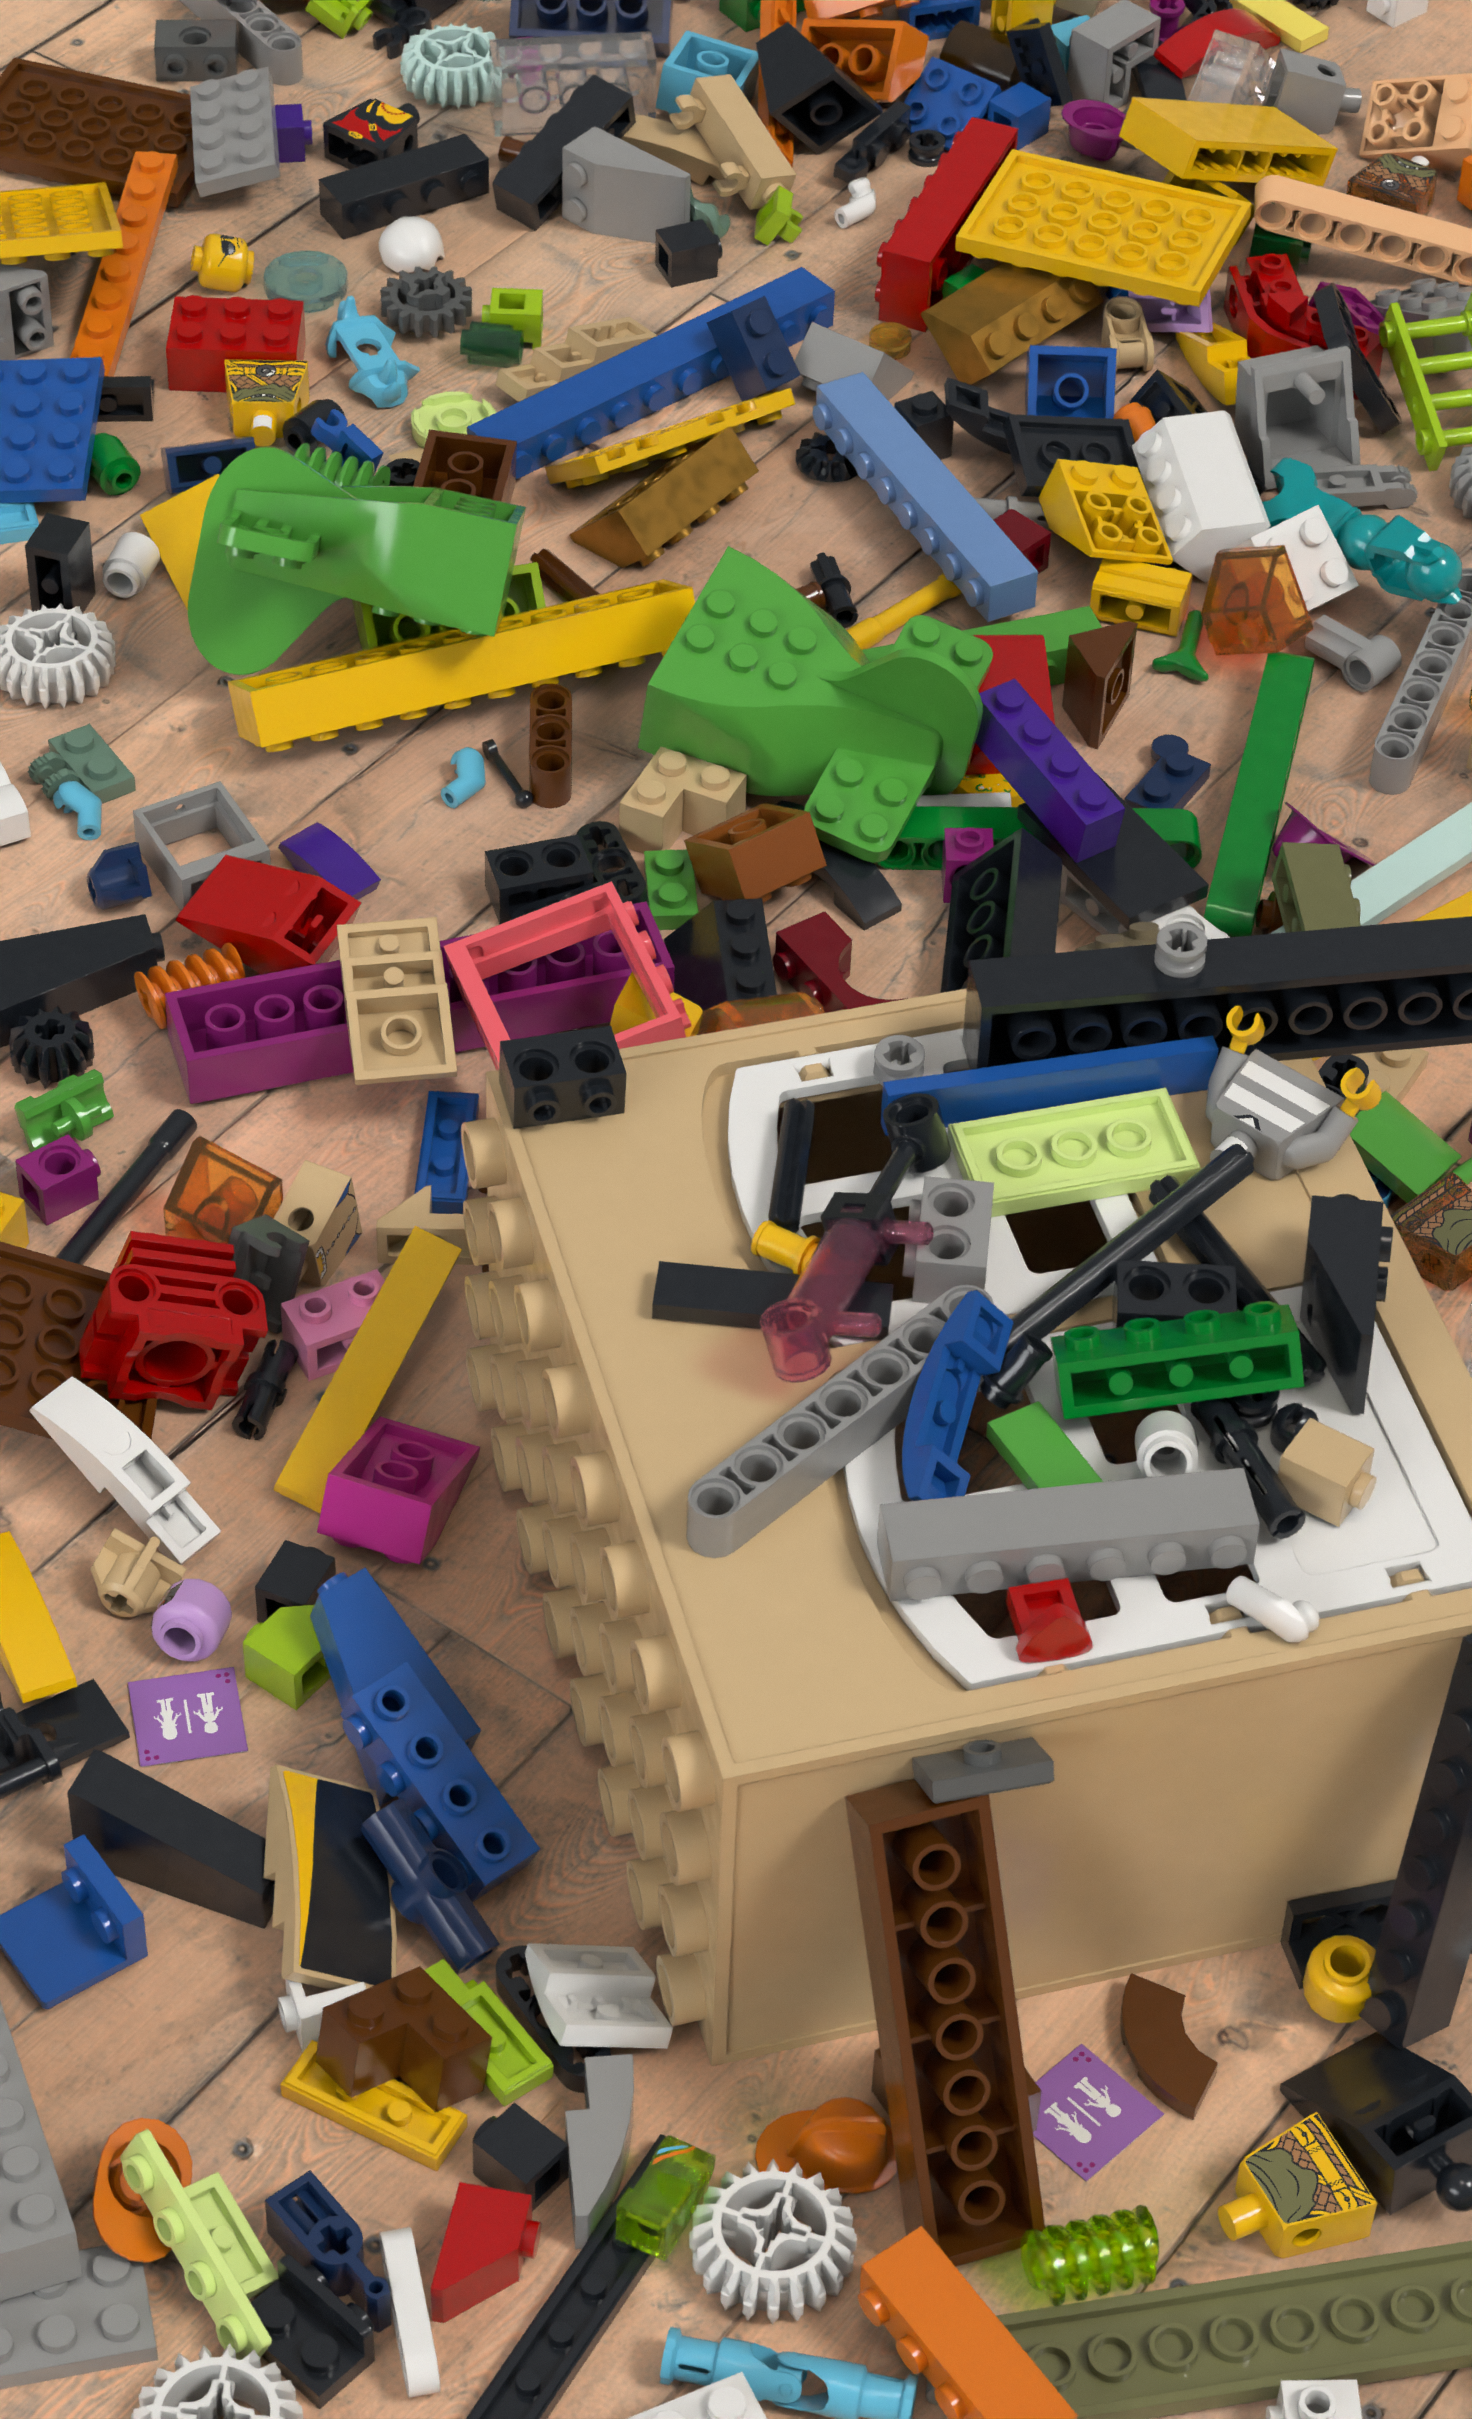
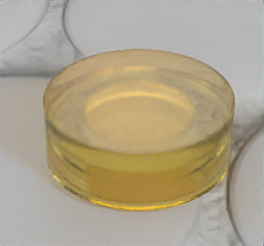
(891, 339)

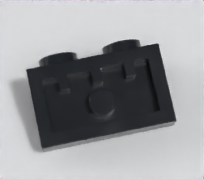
(1039, 60)
(313, 2332)

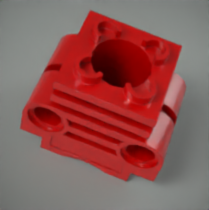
(173, 1323)

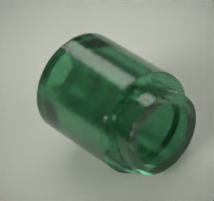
(492, 344)

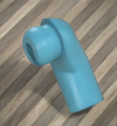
(470, 777)
(85, 803)

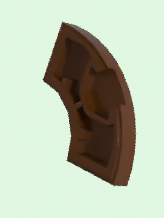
(1160, 2047)

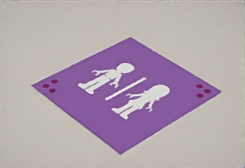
(187, 1716)
(1089, 2112)

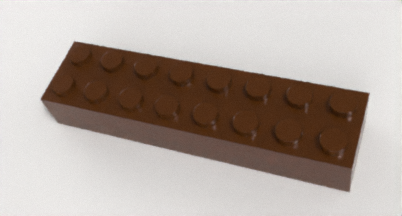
(946, 2018)

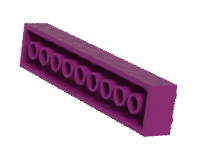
(295, 1026)

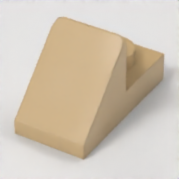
(398, 1224)

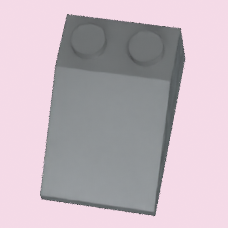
(621, 188)

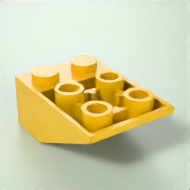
(1103, 511)

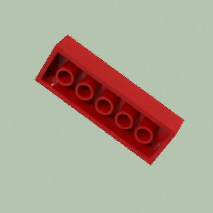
(924, 242)

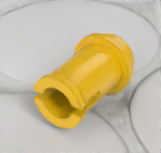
(783, 1246)

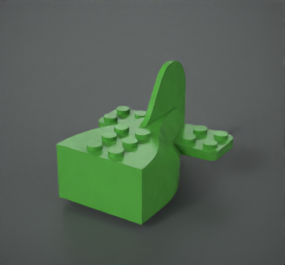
(292, 542)
(801, 710)

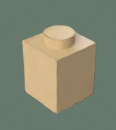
(1327, 1472)

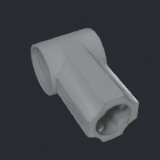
(1360, 659)

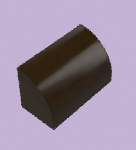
(982, 54)

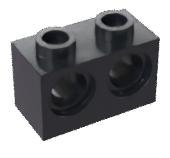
(534, 872)
(562, 1077)
(1171, 1290)

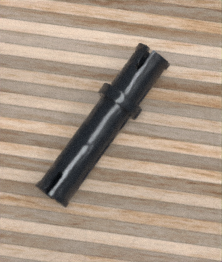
(1275, 1507)

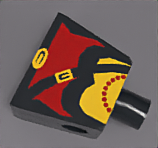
(370, 133)

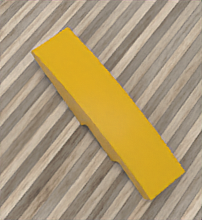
(28, 1636)

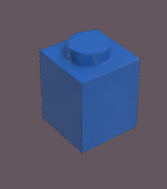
(1023, 109)

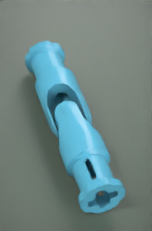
(780, 2377)

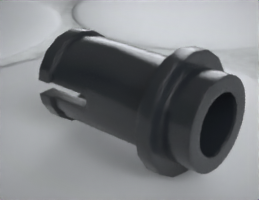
(1016, 1372)

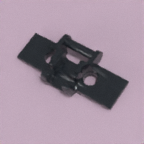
(77, 1720)

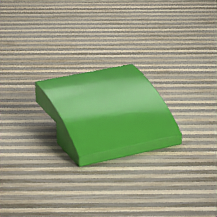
(1401, 1148)

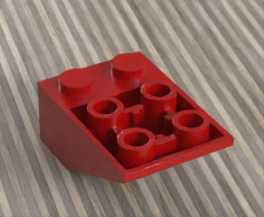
(269, 914)

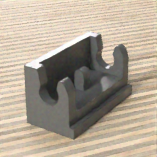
(271, 1260)

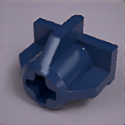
(118, 877)

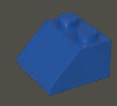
(1070, 381)

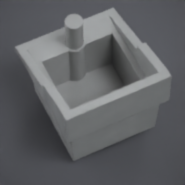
(1297, 409)

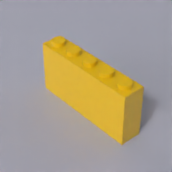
(1226, 141)

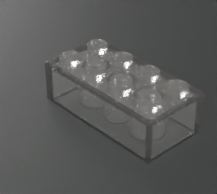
(540, 73)

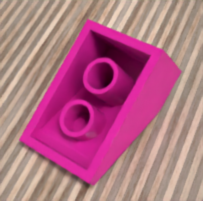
(395, 1490)

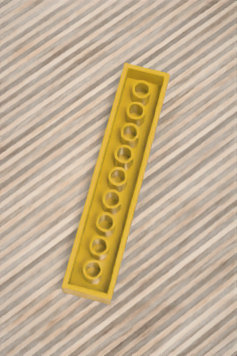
(456, 665)

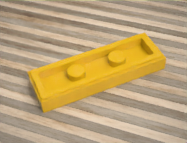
(385, 2114)

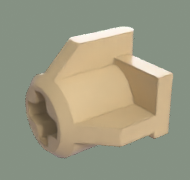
(133, 1575)

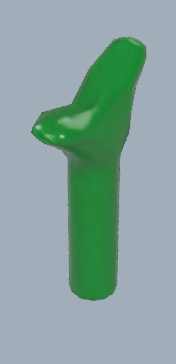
(1184, 658)

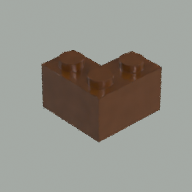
(405, 2031)

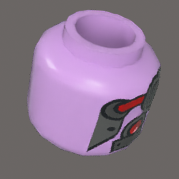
(191, 1620)

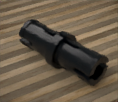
(265, 1389)

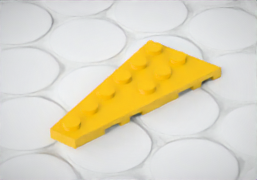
(667, 441)

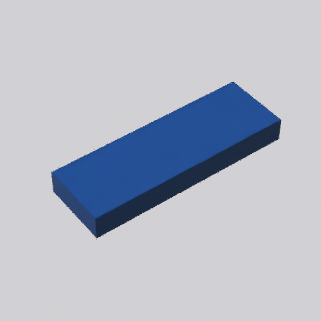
(442, 1151)

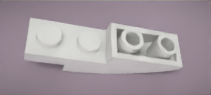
(128, 1465)

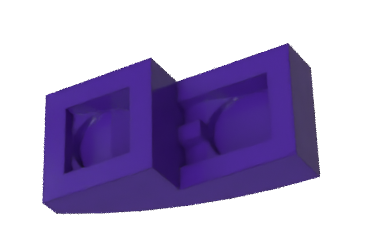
(326, 855)

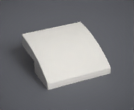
(597, 1996)

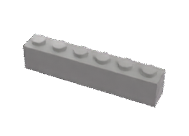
(1067, 1533)

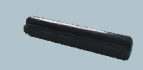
(792, 1164)

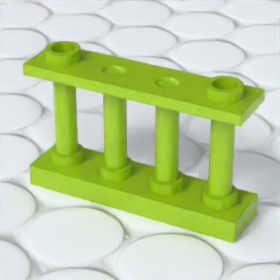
(1410, 372)

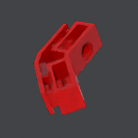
(1275, 314)

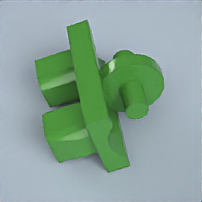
(68, 1109)

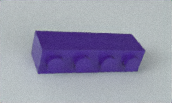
(1048, 772)

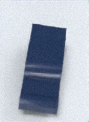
(326, 2236)

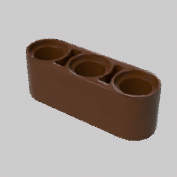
(550, 745)

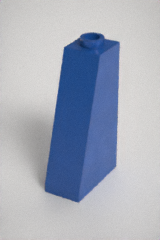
(366, 1640)

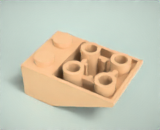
(1420, 119)

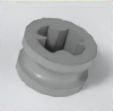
(1178, 962)
(896, 1049)

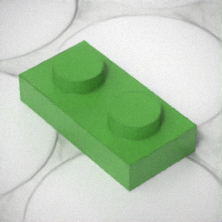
(670, 887)

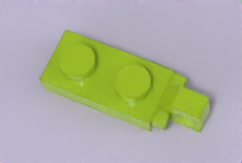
(515, 2059)

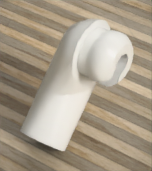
(861, 203)
(1285, 1619)

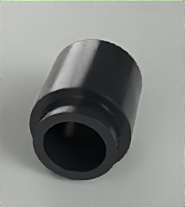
(298, 427)

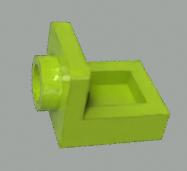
(341, 15)

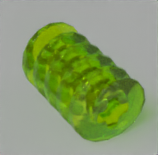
(1092, 2254)

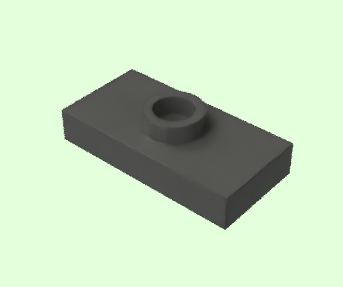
(983, 1769)

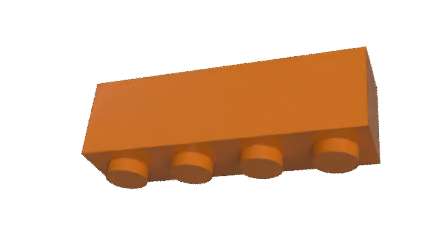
(953, 2336)

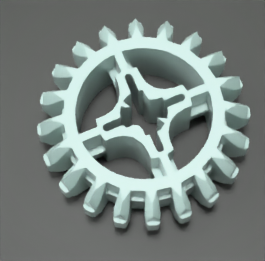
(448, 65)

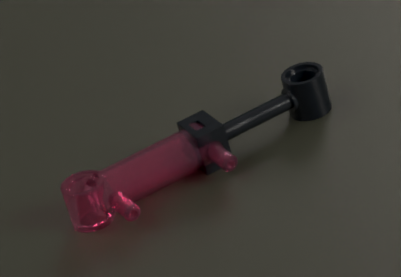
(856, 1237)

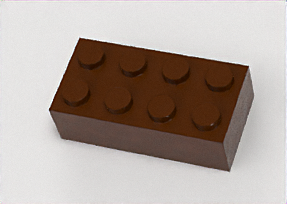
(468, 465)

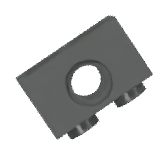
(195, 49)

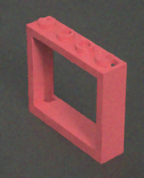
(553, 930)

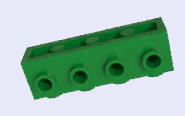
(1177, 1360)

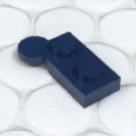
(1172, 778)

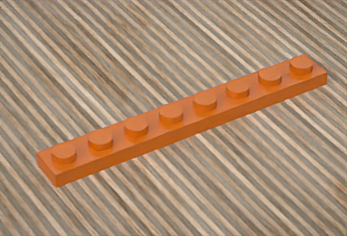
(122, 273)

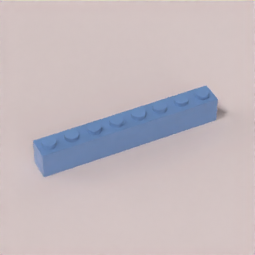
(926, 497)

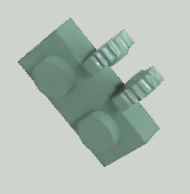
(82, 758)

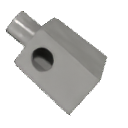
(1310, 91)

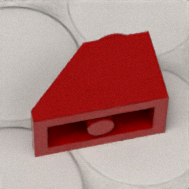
(482, 2248)

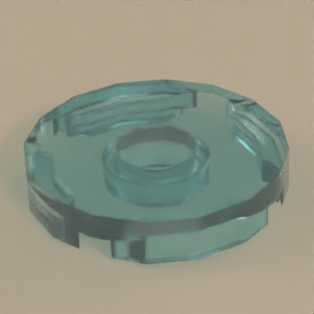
(323, 273)

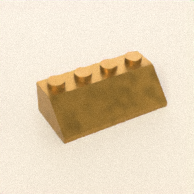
(1004, 315)
(669, 501)

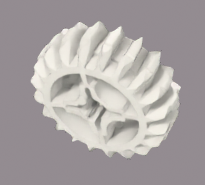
(55, 656)
(798, 2263)
(210, 2384)

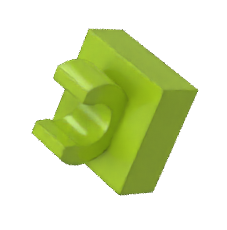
(778, 218)

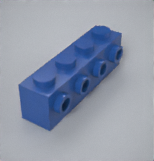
(438, 1777)

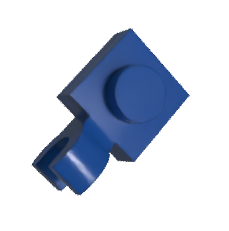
(346, 440)

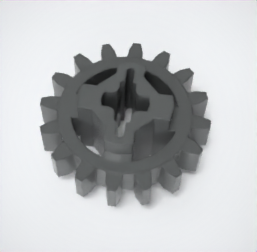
(426, 301)

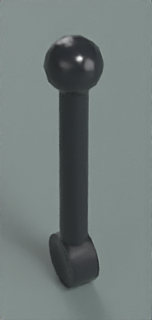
(523, 797)

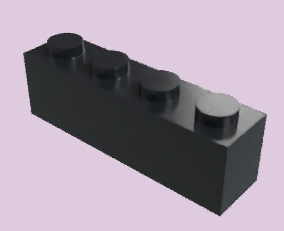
(533, 181)
(404, 186)

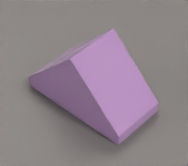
(1168, 316)

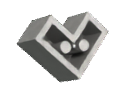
(1107, 50)

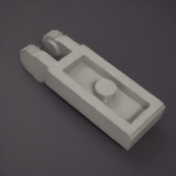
(1368, 485)

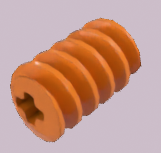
(195, 972)

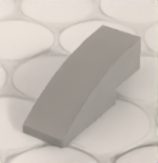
(599, 2141)

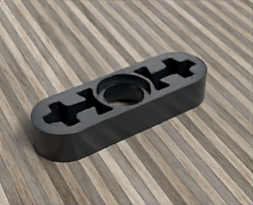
(517, 1998)

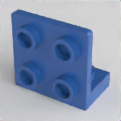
(948, 98)
(74, 1929)

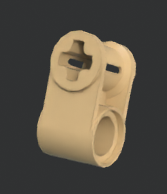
(1127, 331)

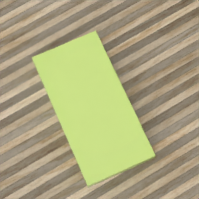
(1075, 1151)

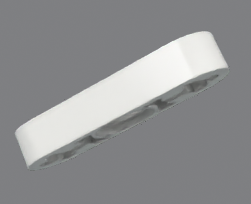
(409, 2312)

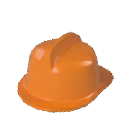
(839, 2139)
(119, 2211)

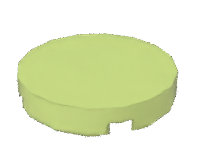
(447, 413)

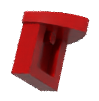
(1047, 1621)

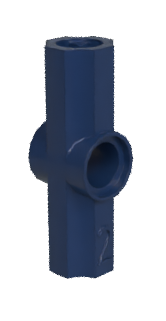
(429, 1886)

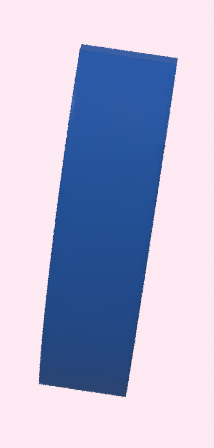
(944, 1396)

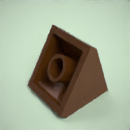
(1098, 678)

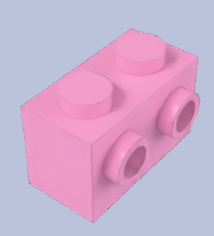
(327, 1320)

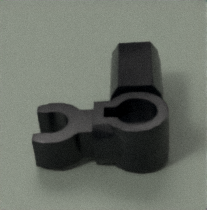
(404, 22)

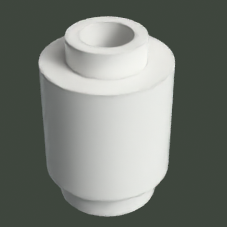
(130, 564)
(1166, 1445)

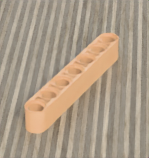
(1364, 228)

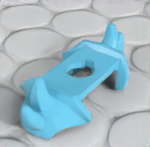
(380, 375)

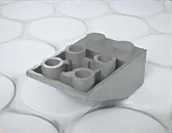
(1425, 302)

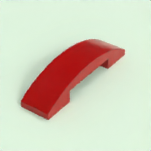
(1187, 47)

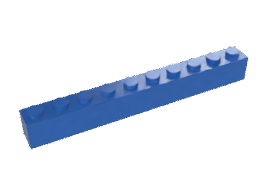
(645, 377)

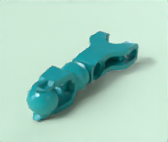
(1395, 552)

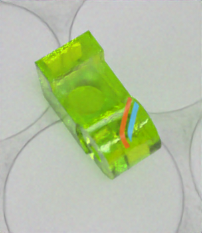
(664, 2197)

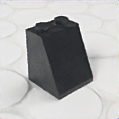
(810, 90)

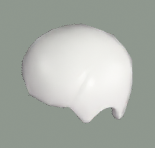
(410, 244)

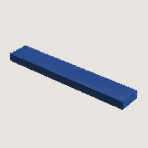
(1064, 1080)

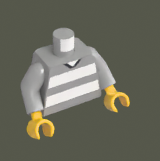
(1276, 1110)

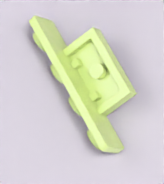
(211, 2241)

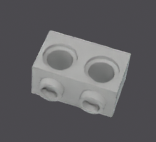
(960, 1241)

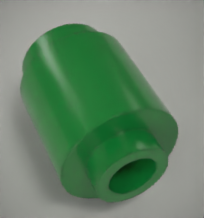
(113, 465)

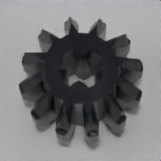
(51, 1046)

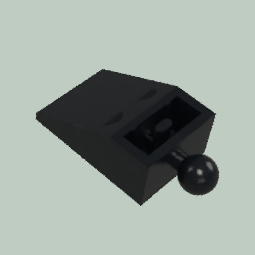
(1343, 1286)
(1394, 2120)

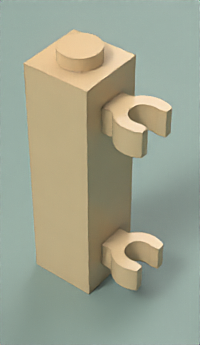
(737, 139)

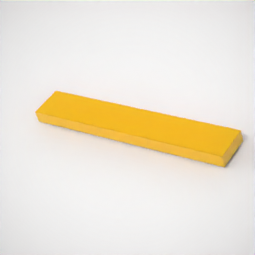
(368, 1366)

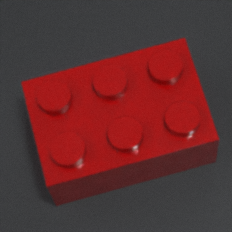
(233, 328)

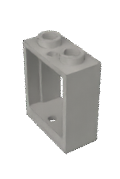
(201, 811)

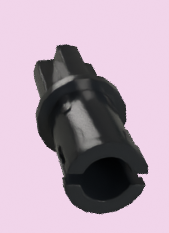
(835, 588)

